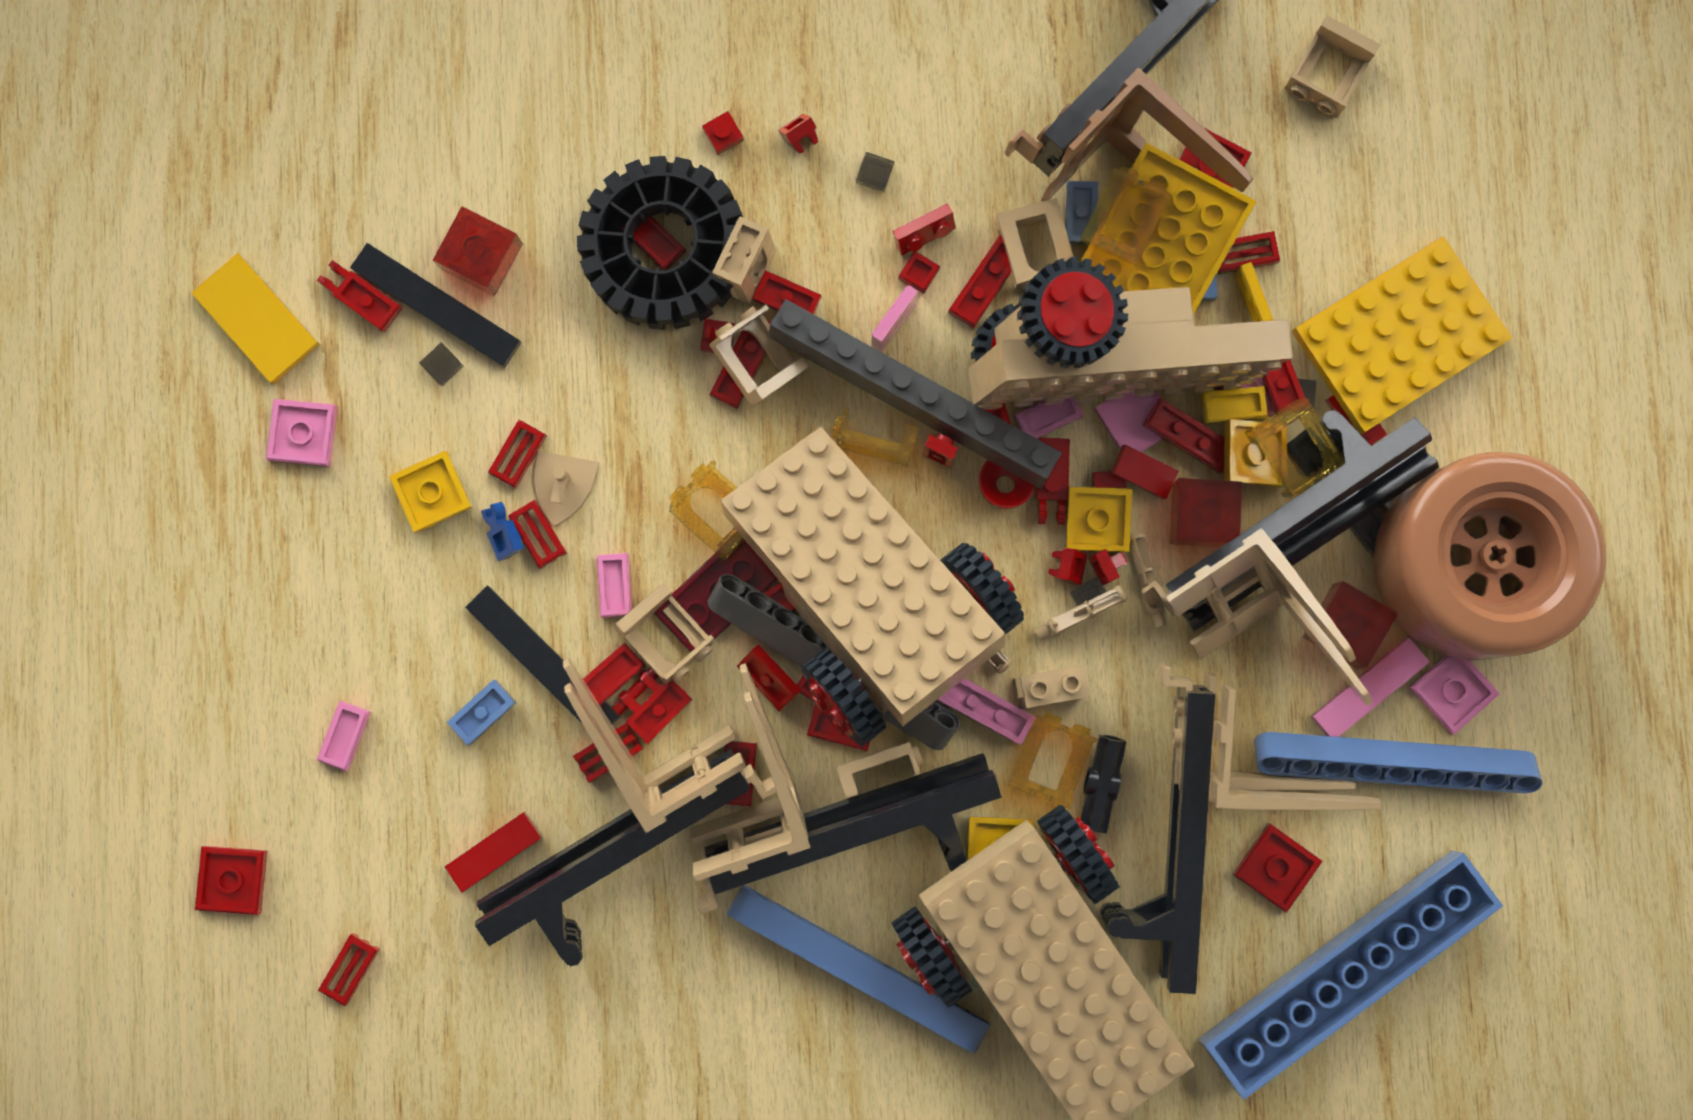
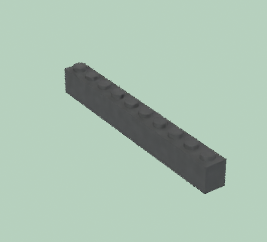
(913, 394)

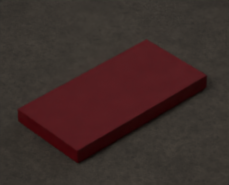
(698, 587)

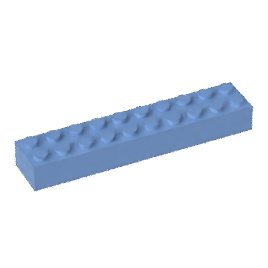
(1350, 973)

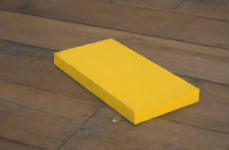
(255, 318)

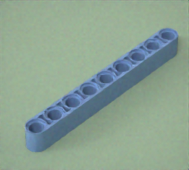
(1397, 762)
(857, 968)

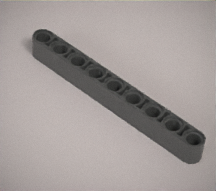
(798, 642)

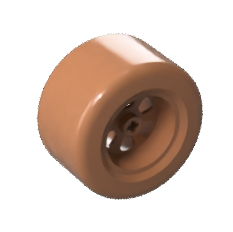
(1550, 525)

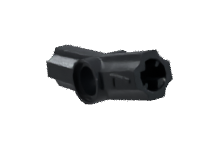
(1103, 782)

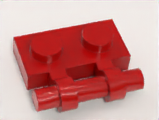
(657, 710)

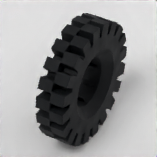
(606, 250)

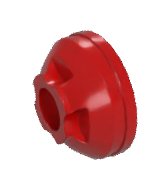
(987, 484)

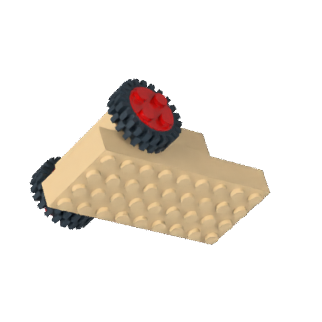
(1092, 339)
(869, 588)
(1047, 966)

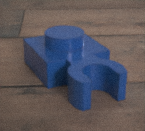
(503, 533)

